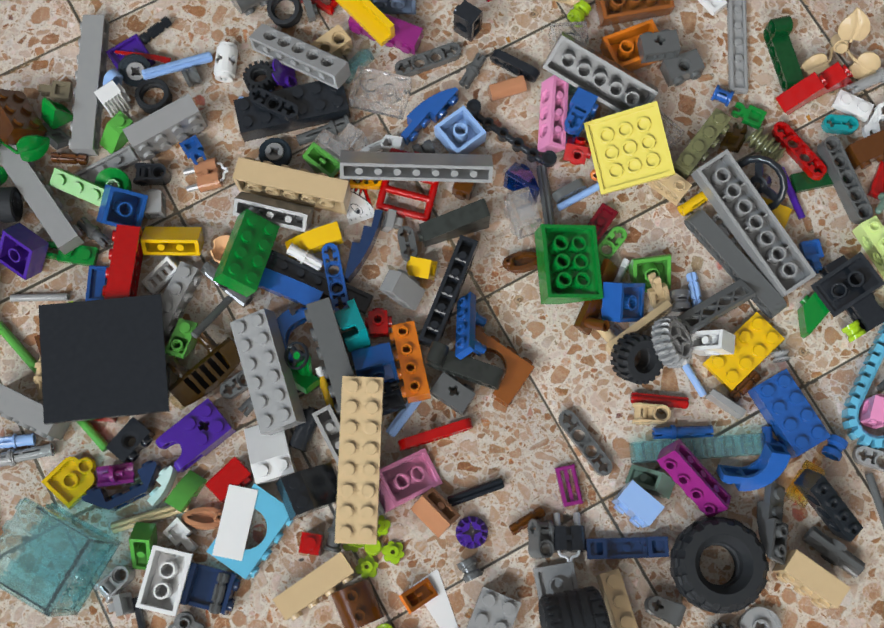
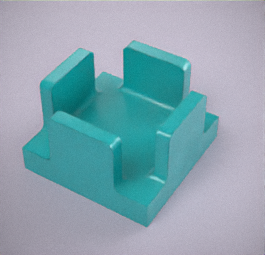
(349, 318)

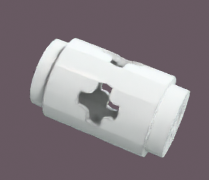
(225, 69)

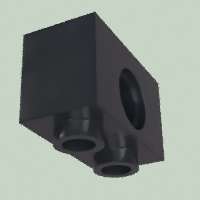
(467, 20)
(119, 444)

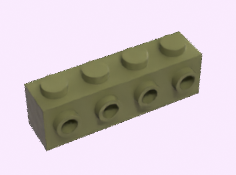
(699, 146)

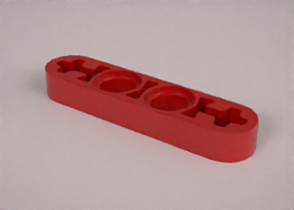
(802, 148)
(435, 434)

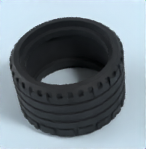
(573, 609)

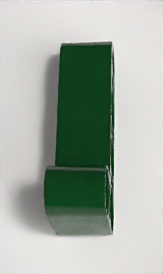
(782, 52)

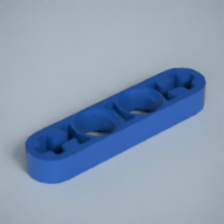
(334, 279)

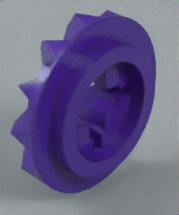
(466, 540)

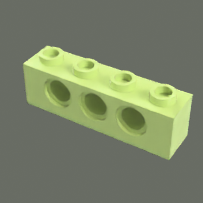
(871, 237)

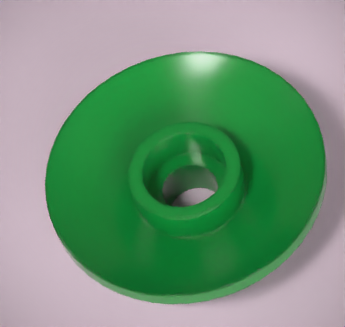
(111, 175)

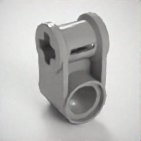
(113, 584)

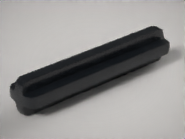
(475, 492)

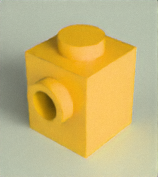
(421, 268)

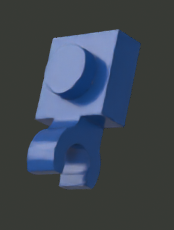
(813, 253)

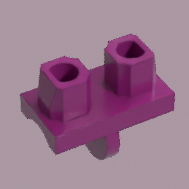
(115, 474)

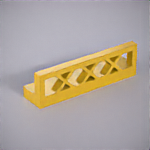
(370, 19)

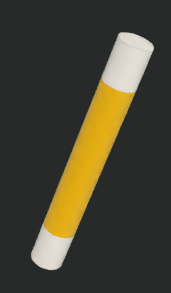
(324, 387)

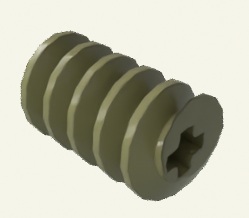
(765, 145)

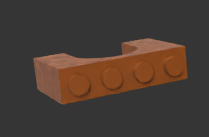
(516, 368)

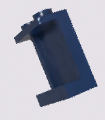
(201, 584)

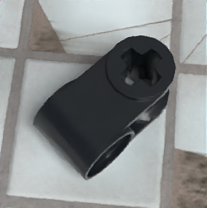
(148, 174)

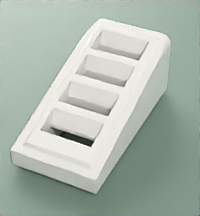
(168, 260)

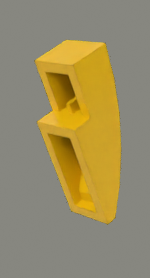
(316, 238)

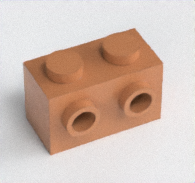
(437, 514)

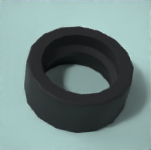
(287, 23)
(146, 85)
(10, 205)

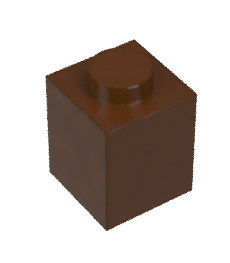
(463, 190)

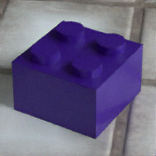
(22, 251)

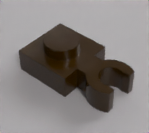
(734, 140)

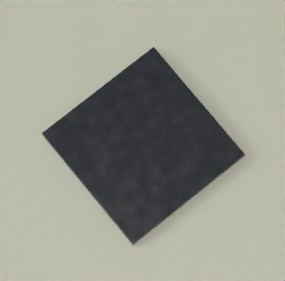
(103, 359)

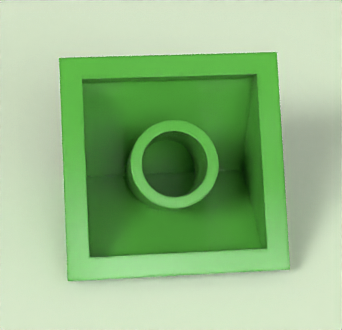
(641, 267)

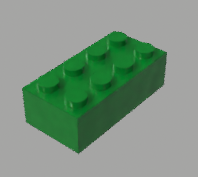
(246, 253)

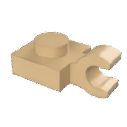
(659, 292)

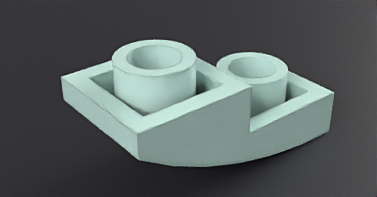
(166, 480)

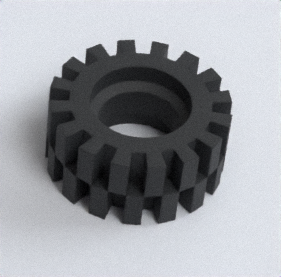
(257, 70)

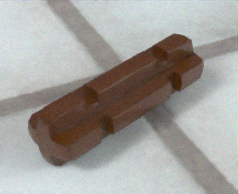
(69, 158)
(744, 386)
(523, 522)

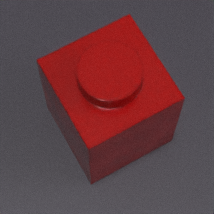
(311, 544)

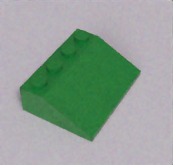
(568, 263)

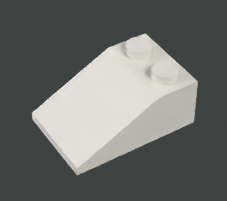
(268, 455)

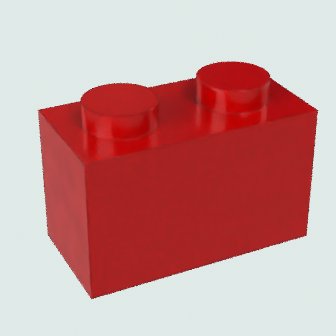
(232, 473)

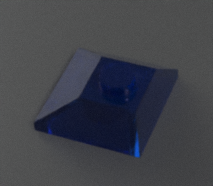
(519, 177)

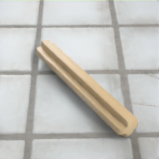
(147, 517)

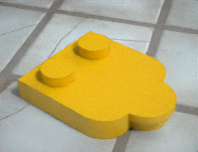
(71, 479)

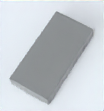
(725, 403)

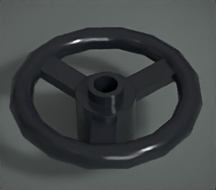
(765, 180)

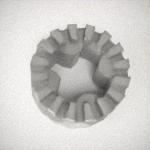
(781, 356)

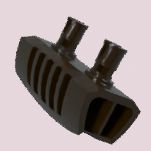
(207, 373)

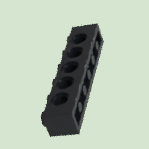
(448, 291)

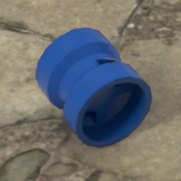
(834, 447)

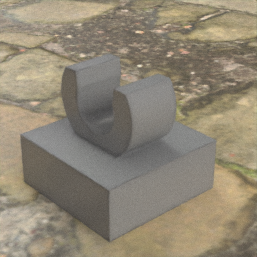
(391, 221)
(122, 604)

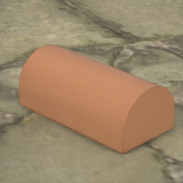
(507, 88)

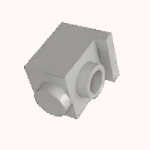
(155, 204)

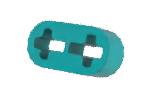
(840, 124)

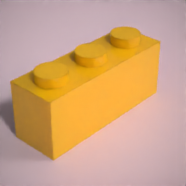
(172, 241)

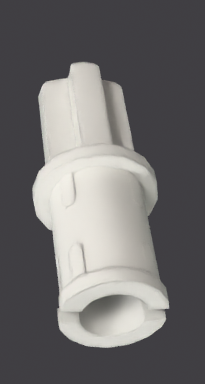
(304, 257)

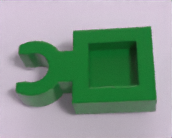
(752, 116)

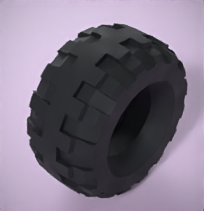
(748, 559)

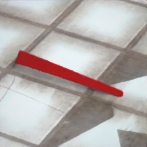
(148, 56)

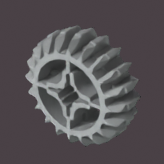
(671, 342)

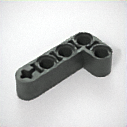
(468, 368)

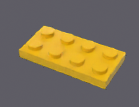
(752, 345)

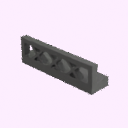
(716, 306)

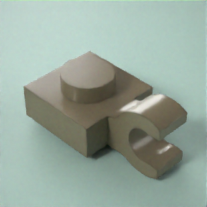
(57, 91)

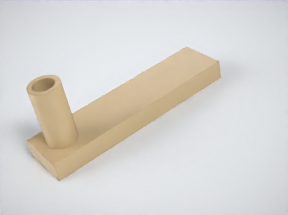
(638, 327)

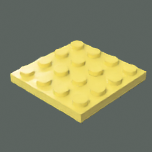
(629, 148)

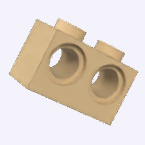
(329, 41)
(672, 188)

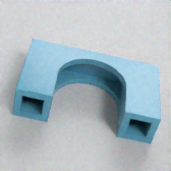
(276, 520)

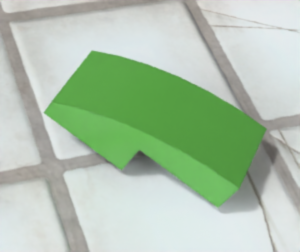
(185, 490)

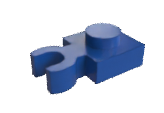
(193, 149)

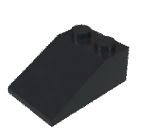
(848, 284)
(308, 490)

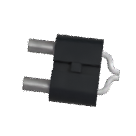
(570, 538)

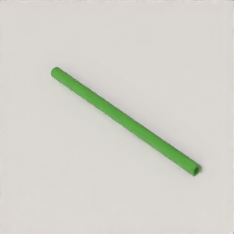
(25, 355)

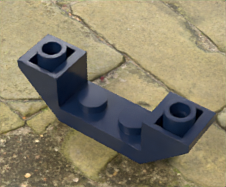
(148, 475)

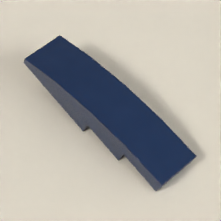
(360, 251)

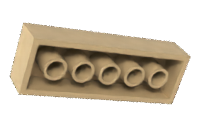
(292, 185)

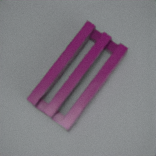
(568, 485)

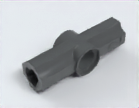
(209, 270)
(834, 552)

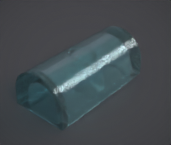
(362, 58)

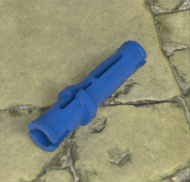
(674, 432)

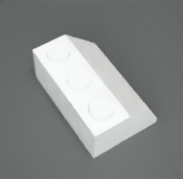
(164, 580)

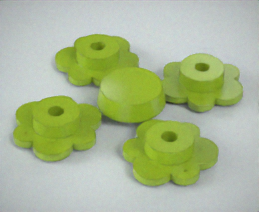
(372, 550)

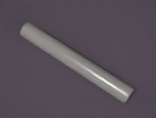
(39, 297)

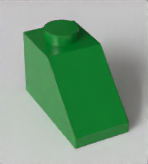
(810, 313)

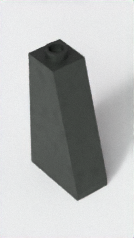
(455, 223)

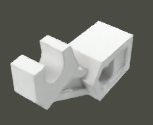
(873, 123)
(382, 145)

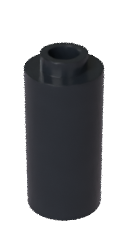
(304, 432)

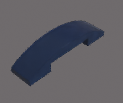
(627, 547)

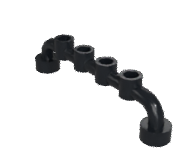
(548, 158)

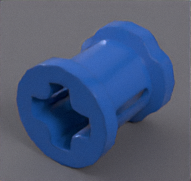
(722, 95)

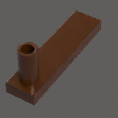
(588, 315)

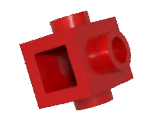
(577, 150)
(379, 329)

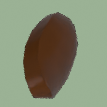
(520, 262)

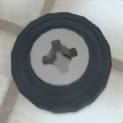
(129, 65)
(283, 150)

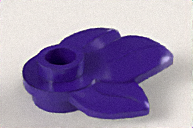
(283, 74)

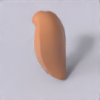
(203, 518)

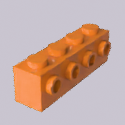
(411, 362)

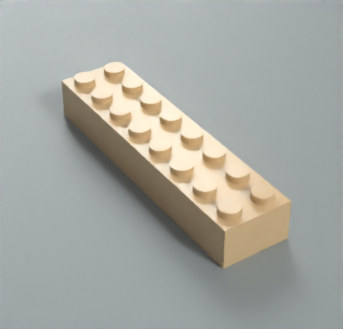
(359, 460)

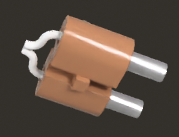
(207, 174)

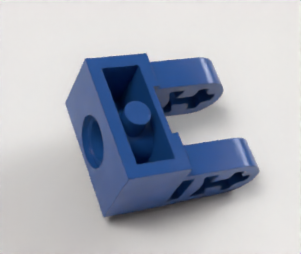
(581, 110)

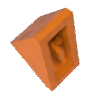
(418, 595)

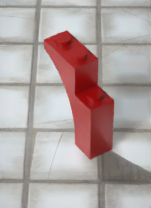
(814, 86)

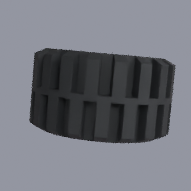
(624, 357)

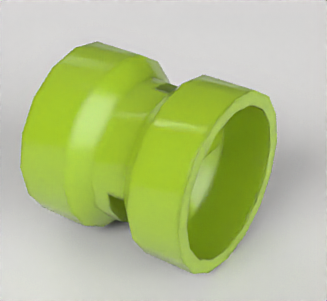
(579, 11)

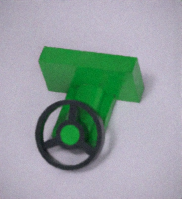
(301, 368)

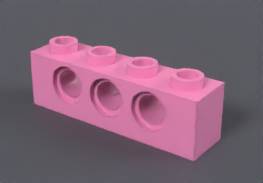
(553, 115)

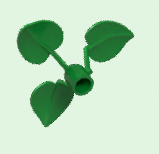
(30, 149)

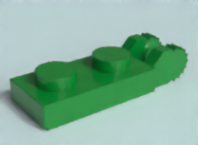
(81, 255)

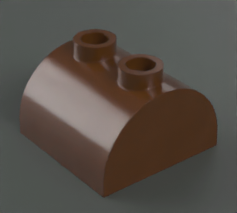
(357, 605)

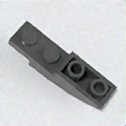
(771, 529)

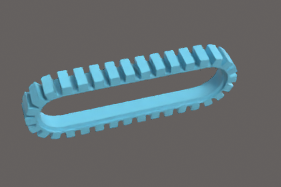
(859, 392)

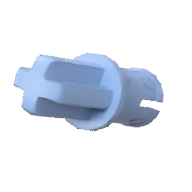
(17, 440)

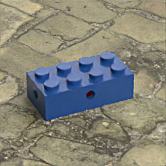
(789, 413)

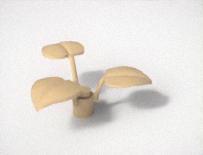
(855, 27)

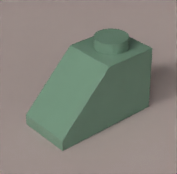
(652, 481)

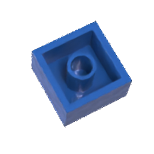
(121, 207)

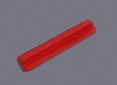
(670, 401)

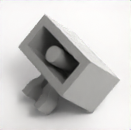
(402, 289)

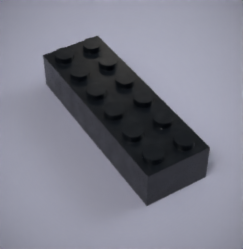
(316, 103)

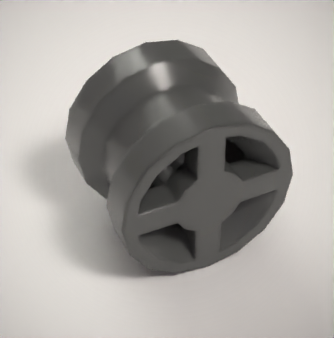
(191, 76)

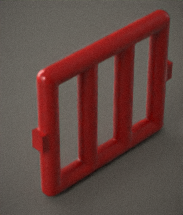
(402, 212)

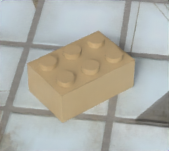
(811, 580)

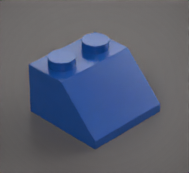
(623, 301)
(375, 362)

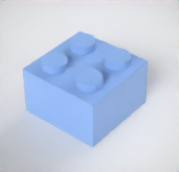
(460, 132)
(637, 505)

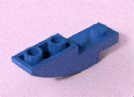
(432, 108)

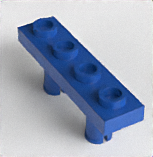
(465, 327)

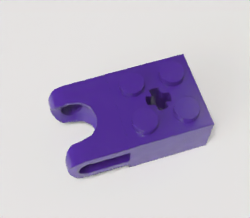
(193, 438)

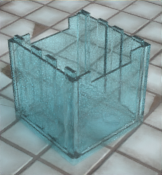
(52, 558)

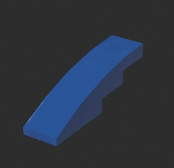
(289, 288)

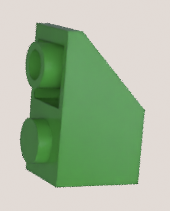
(181, 341)

